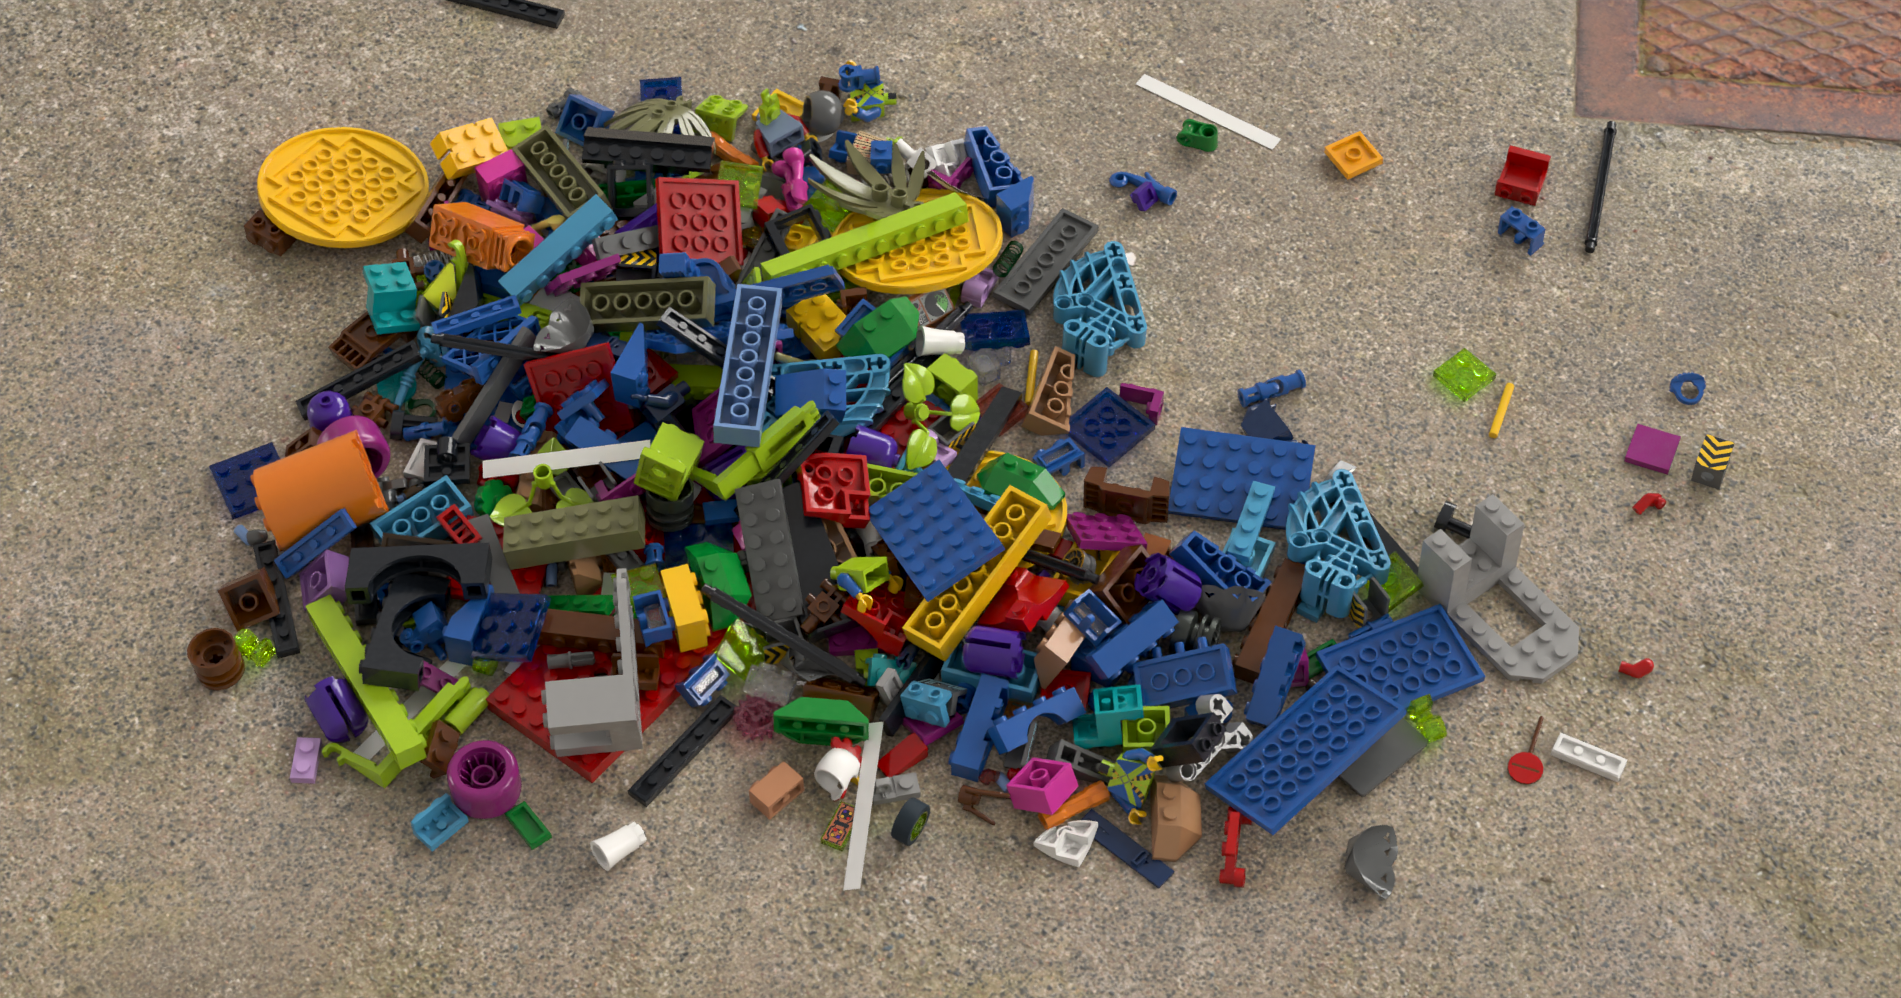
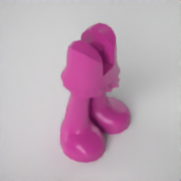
(792, 169)

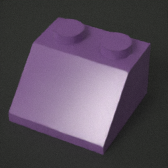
(324, 577)

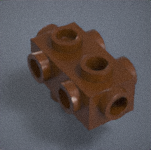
(461, 397)

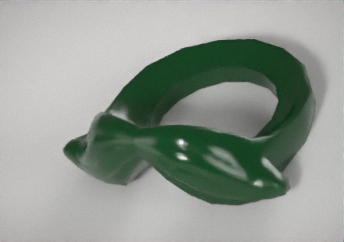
(414, 403)

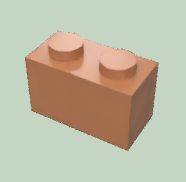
(776, 789)

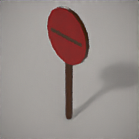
(1526, 766)

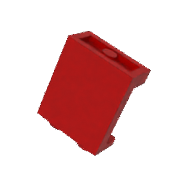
(1523, 175)

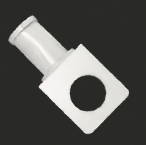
(911, 156)

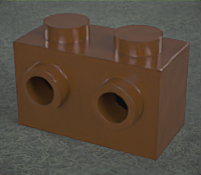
(265, 233)

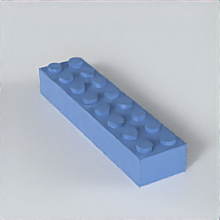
(748, 365)

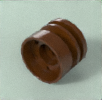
(216, 659)

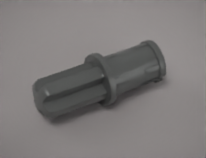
(570, 660)

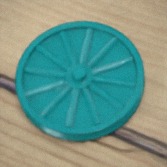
(389, 387)

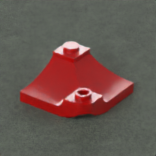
(836, 488)
(1023, 601)
(884, 618)

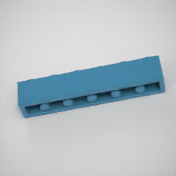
(558, 250)

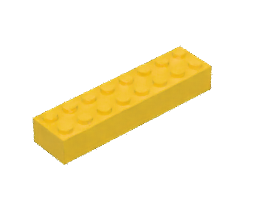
(945, 620)

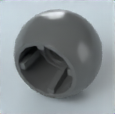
(822, 113)

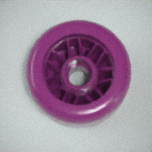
(370, 435)
(484, 779)

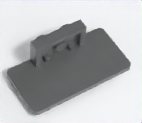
(1384, 758)

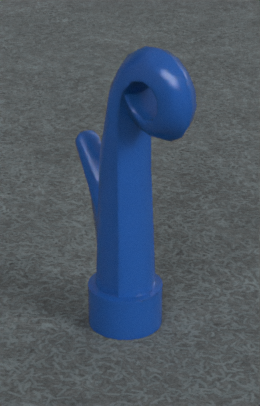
(1165, 194)

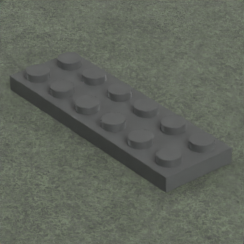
(1040, 265)
(769, 550)

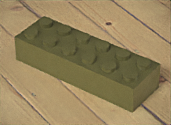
(557, 172)
(625, 304)
(574, 532)

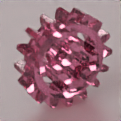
(757, 714)

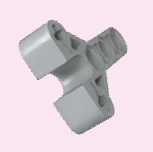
(1234, 739)

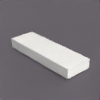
(1589, 757)

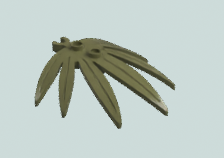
(660, 117)
(880, 199)

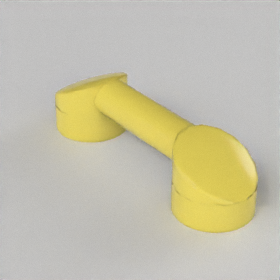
(553, 222)

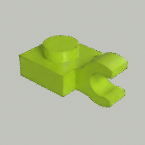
(770, 108)
(860, 658)

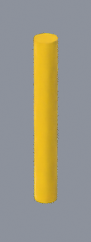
(1031, 376)
(1498, 419)

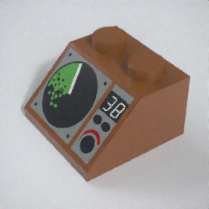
(933, 307)

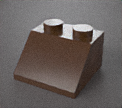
(250, 599)

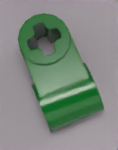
(1200, 135)

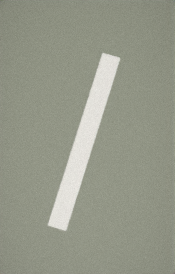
(1208, 111)
(564, 459)
(412, 705)
(863, 807)

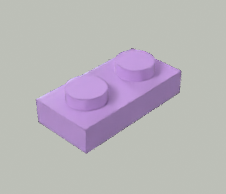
(306, 760)

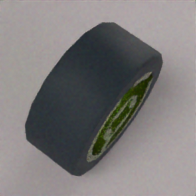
(910, 821)

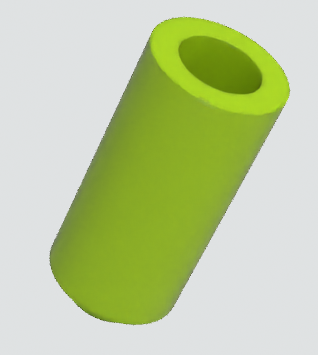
(467, 710)

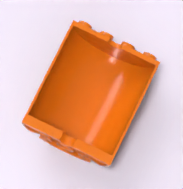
(316, 484)

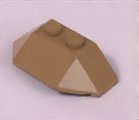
(1174, 818)

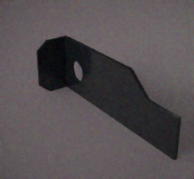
(813, 559)

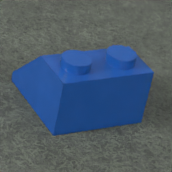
(579, 115)
(1015, 207)

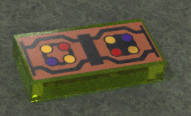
(839, 828)

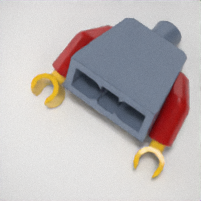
(778, 136)

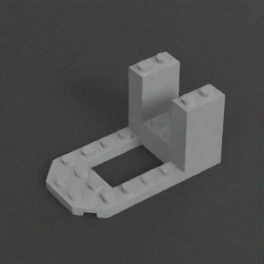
(1463, 572)
(604, 710)

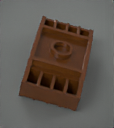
(361, 344)
(1114, 499)

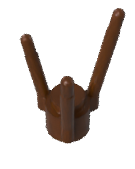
(971, 796)

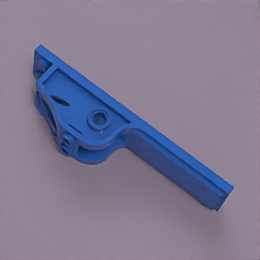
(794, 286)

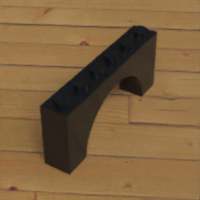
(375, 566)
(384, 660)

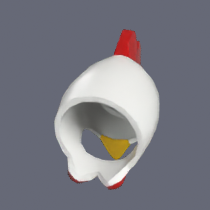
(839, 765)

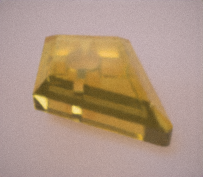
(751, 236)

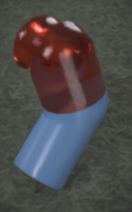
(996, 776)

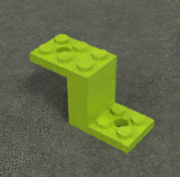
(668, 461)

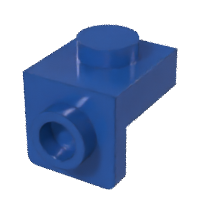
(838, 150)
(881, 156)

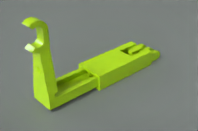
(527, 309)
(772, 448)
(388, 769)

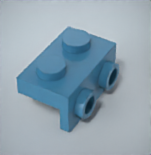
(926, 703)
(438, 822)

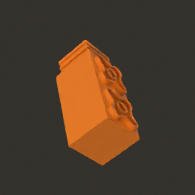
(484, 234)

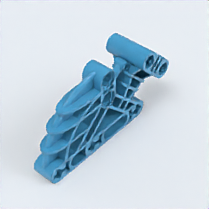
(1095, 340)
(857, 372)
(1336, 576)

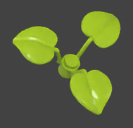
(916, 385)
(516, 505)

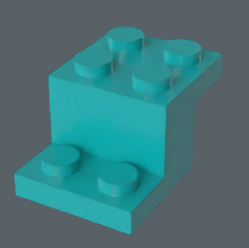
(391, 297)
(1104, 725)

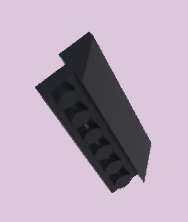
(667, 151)

